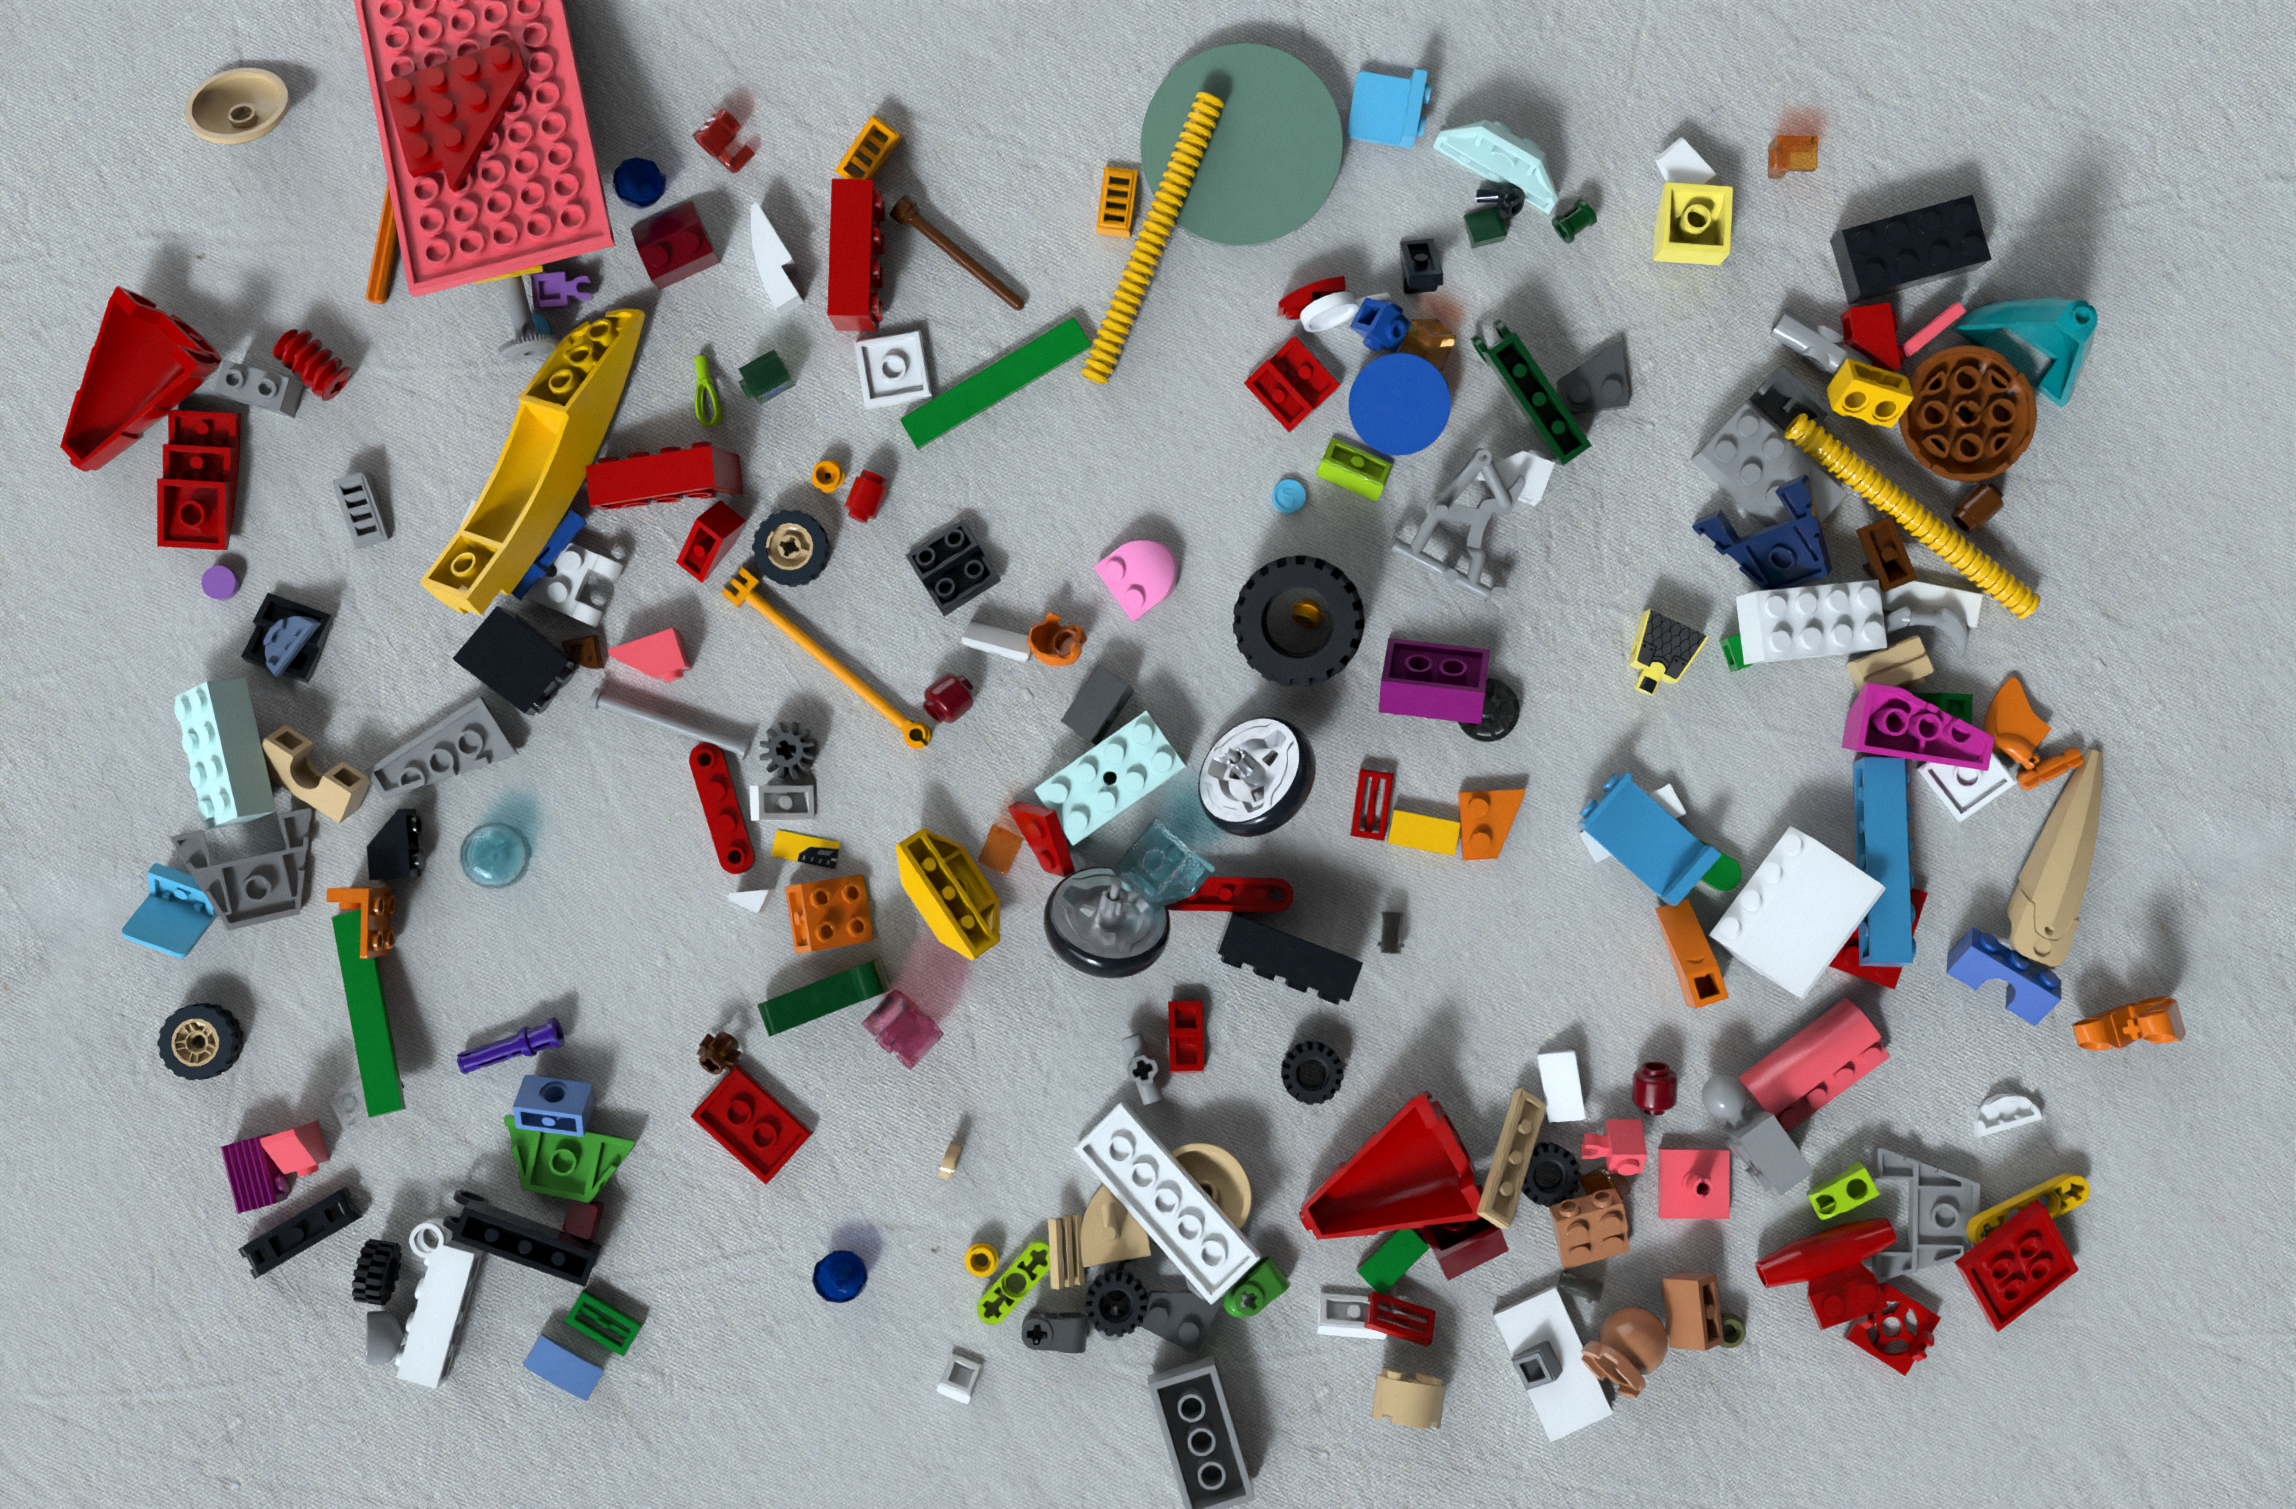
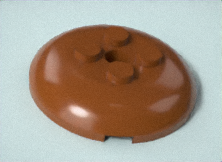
(1998, 408)

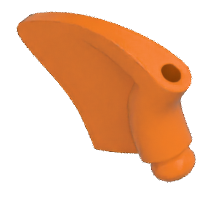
(2014, 725)

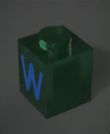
(765, 377)

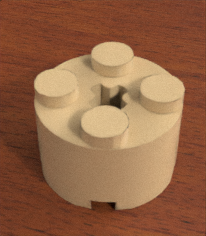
(1408, 1400)

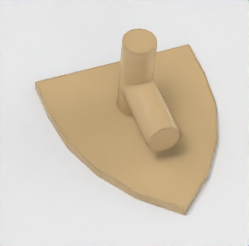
(1111, 1232)

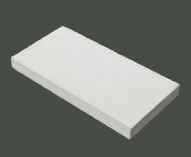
(1576, 1395)

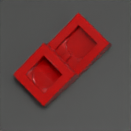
(1185, 1037)

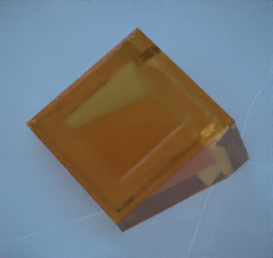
(1601, 1180)

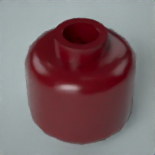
(948, 698)
(1655, 1088)

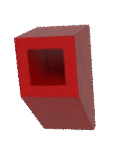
(1873, 334)

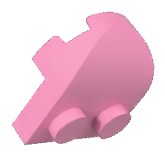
(1139, 575)

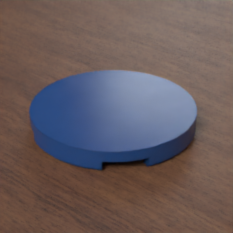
(1399, 403)

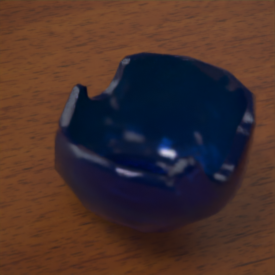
(639, 183)
(840, 1276)

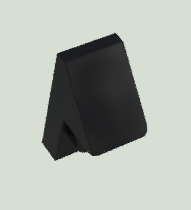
(1420, 266)

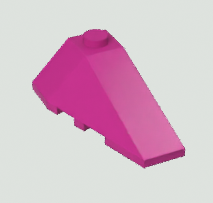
(1904, 726)

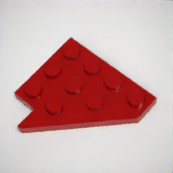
(454, 108)

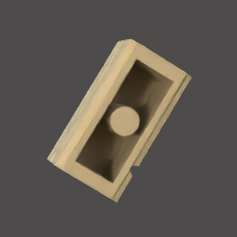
(1893, 666)

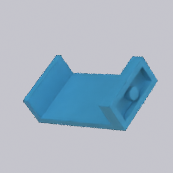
(1647, 839)

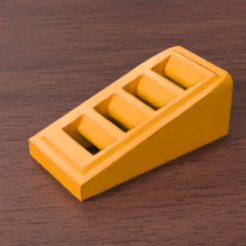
(873, 124)
(1116, 228)

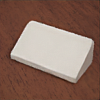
(997, 641)
(1561, 1086)
(1345, 1316)

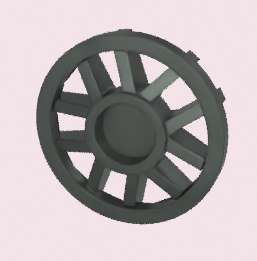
(1492, 713)

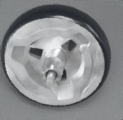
(1282, 785)
(1106, 941)

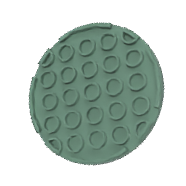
(1270, 149)

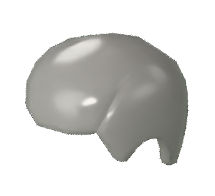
(382, 1337)

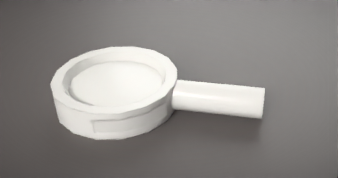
(1334, 310)

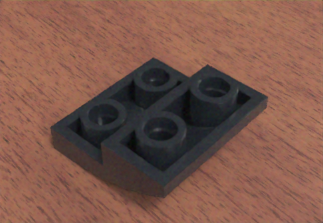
(953, 568)

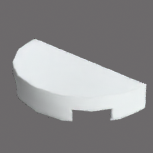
(2004, 1112)

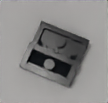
(270, 612)

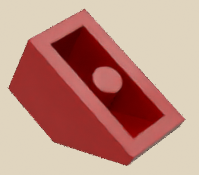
(710, 540)

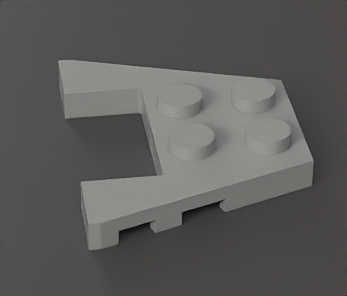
(254, 886)
(1937, 1215)

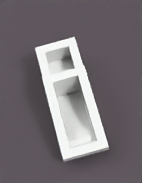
(773, 262)

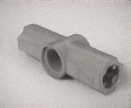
(1816, 345)

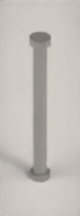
(599, 699)

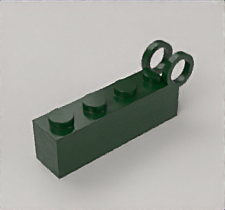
(1533, 395)

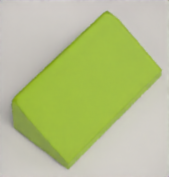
(1354, 469)

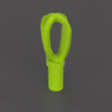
(705, 382)

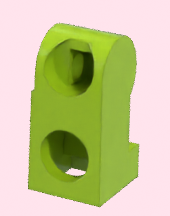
(1842, 1192)

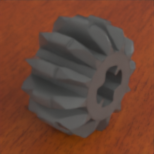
(784, 762)

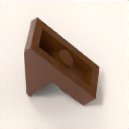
(1885, 555)

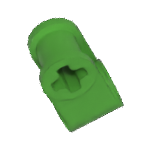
(1260, 1285)

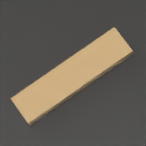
(1511, 1159)

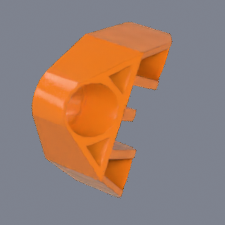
(2150, 1019)

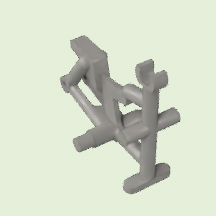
(1442, 508)

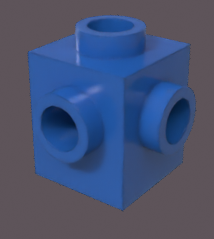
(1380, 325)

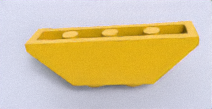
(949, 892)

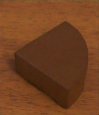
(584, 651)

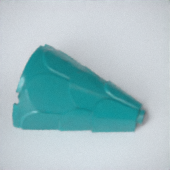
(2053, 325)

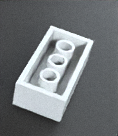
(1811, 622)

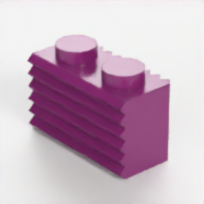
(253, 1175)

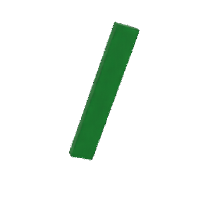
(995, 383)
(368, 1020)

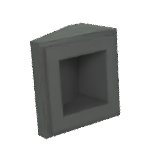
(1537, 1365)

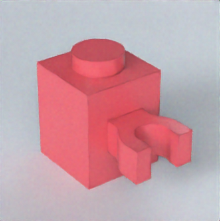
(1621, 1146)

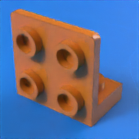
(376, 908)
(829, 913)

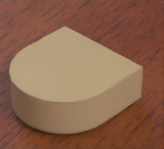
(950, 1160)

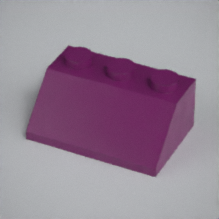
(1434, 680)

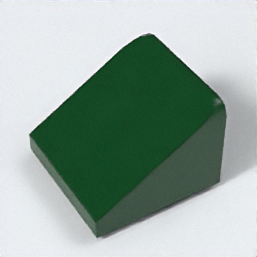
(1484, 228)

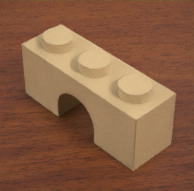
(290, 766)

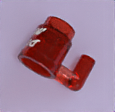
(717, 135)

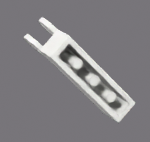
(440, 1307)

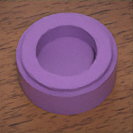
(220, 583)

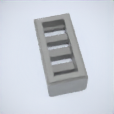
(346, 501)

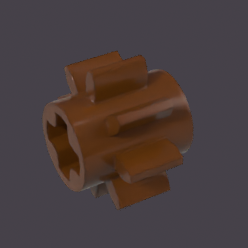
(719, 1053)

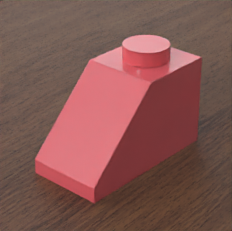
(656, 655)
(297, 1149)

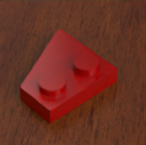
(1044, 836)

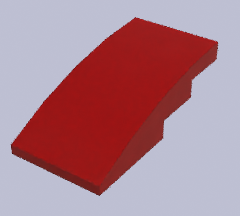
(198, 480)

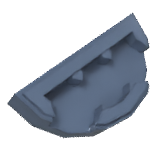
(286, 640)

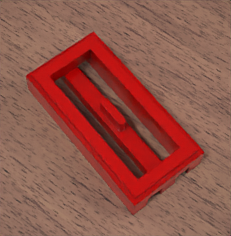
(1376, 775)
(1395, 1330)

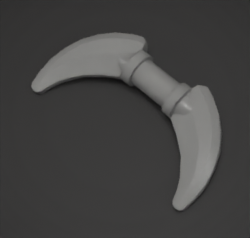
(1944, 619)

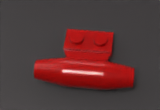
(1831, 1264)

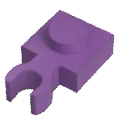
(555, 290)

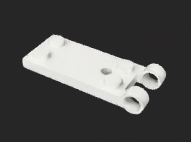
(566, 586)

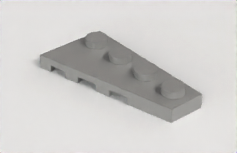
(450, 748)

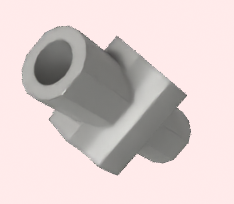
(1147, 1086)

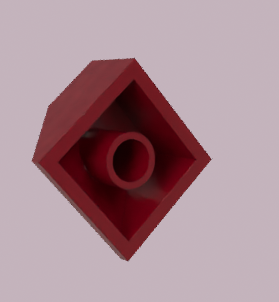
(674, 245)
(1464, 1244)

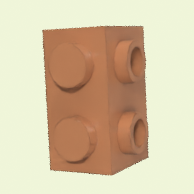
(1692, 1311)

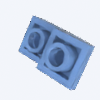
(563, 1367)

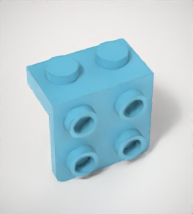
(1388, 108)
(172, 914)

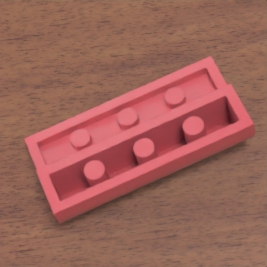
(1815, 1065)

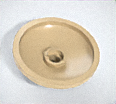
(237, 106)
(1223, 1174)

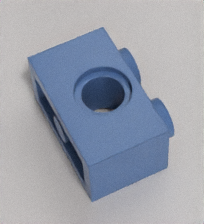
(554, 1105)

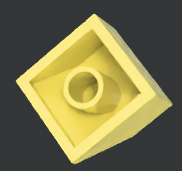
(1693, 224)

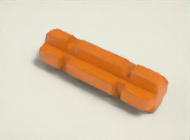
(2050, 768)

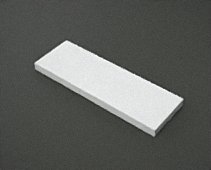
(1168, 1202)

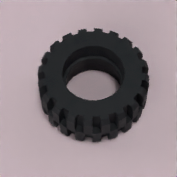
(1252, 629)

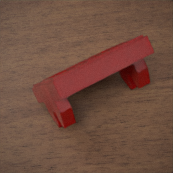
(1902, 1360)

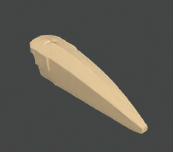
(2058, 869)

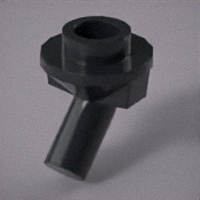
(1509, 200)

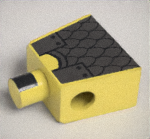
(1662, 650)

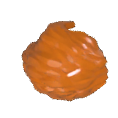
(1056, 643)

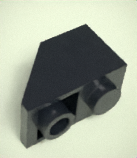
(395, 848)

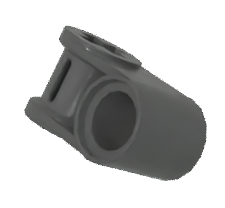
(1060, 1331)

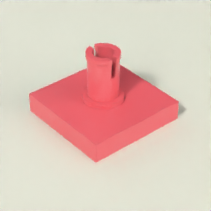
(1693, 1183)

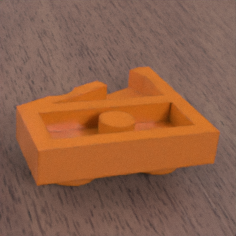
(1486, 821)

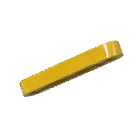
(2057, 1203)

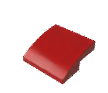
(1292, 384)

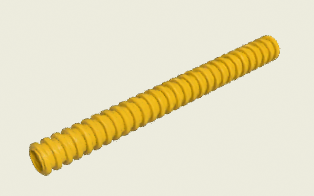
(1153, 237)
(1912, 516)

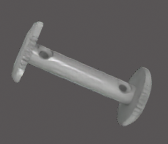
(529, 344)

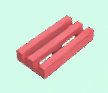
(1931, 329)

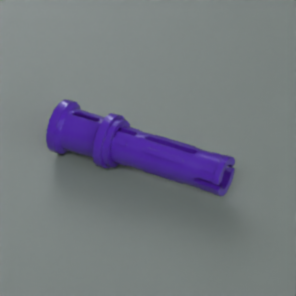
(525, 1043)

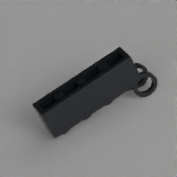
(522, 1239)

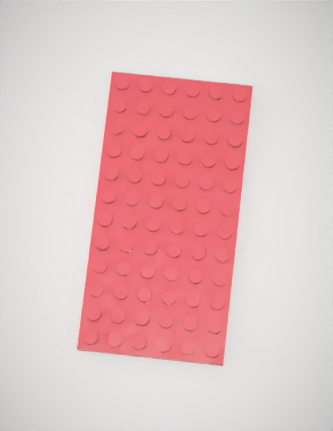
(538, 177)

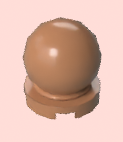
(1628, 1347)

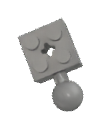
(1755, 1137)

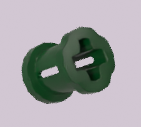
(1574, 221)

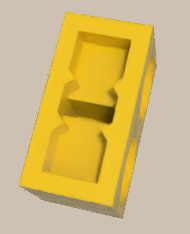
(1869, 393)

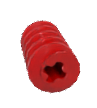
(311, 364)

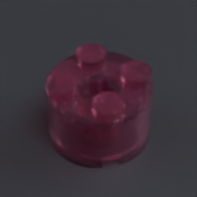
(902, 1028)

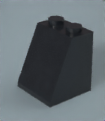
(516, 661)

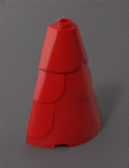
(133, 378)
(1398, 1178)

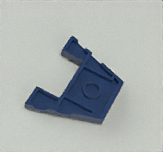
(1780, 554)

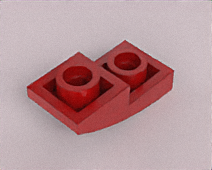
(1296, 301)

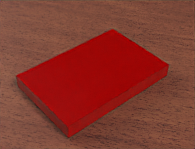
(751, 1124)

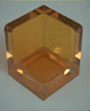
(1792, 154)
(1429, 340)
(1001, 849)

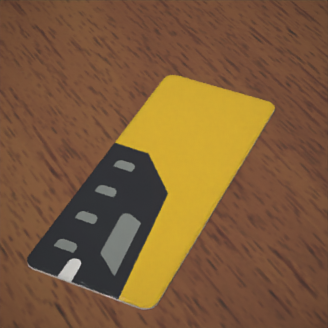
(805, 849)

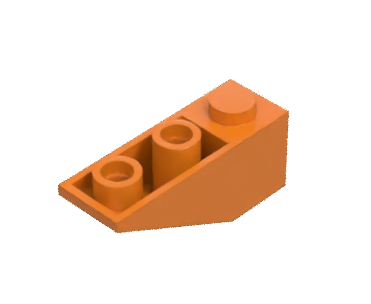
(1691, 955)

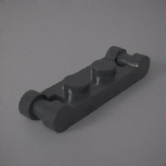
(300, 1233)

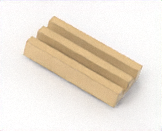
(1069, 1251)

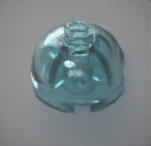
(495, 855)

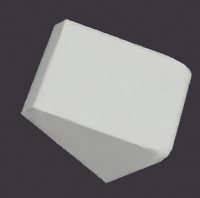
(752, 900)
(959, 1378)

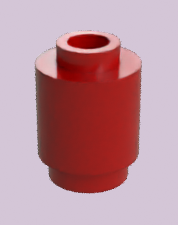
(866, 496)

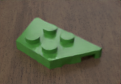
(566, 1163)

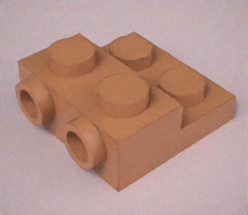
(1590, 1228)

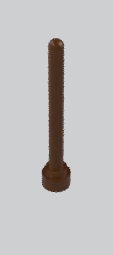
(907, 213)

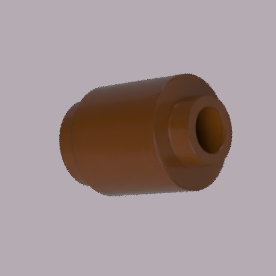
(1977, 507)

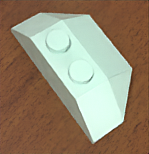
(1502, 159)

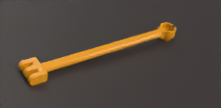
(748, 593)

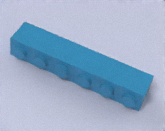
(1884, 855)

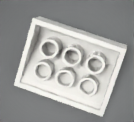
(1796, 912)

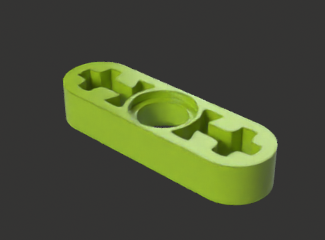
(992, 1295)

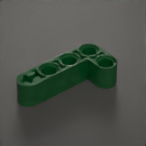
(825, 996)

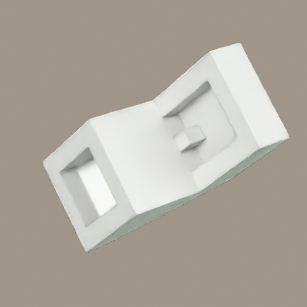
(1684, 165)

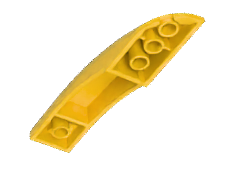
(541, 464)

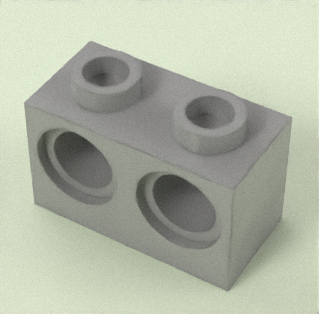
(259, 388)

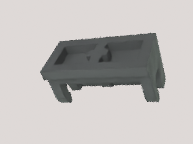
(1786, 397)
(1097, 705)

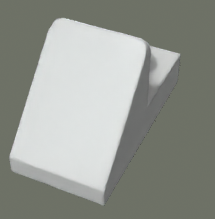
(782, 803)

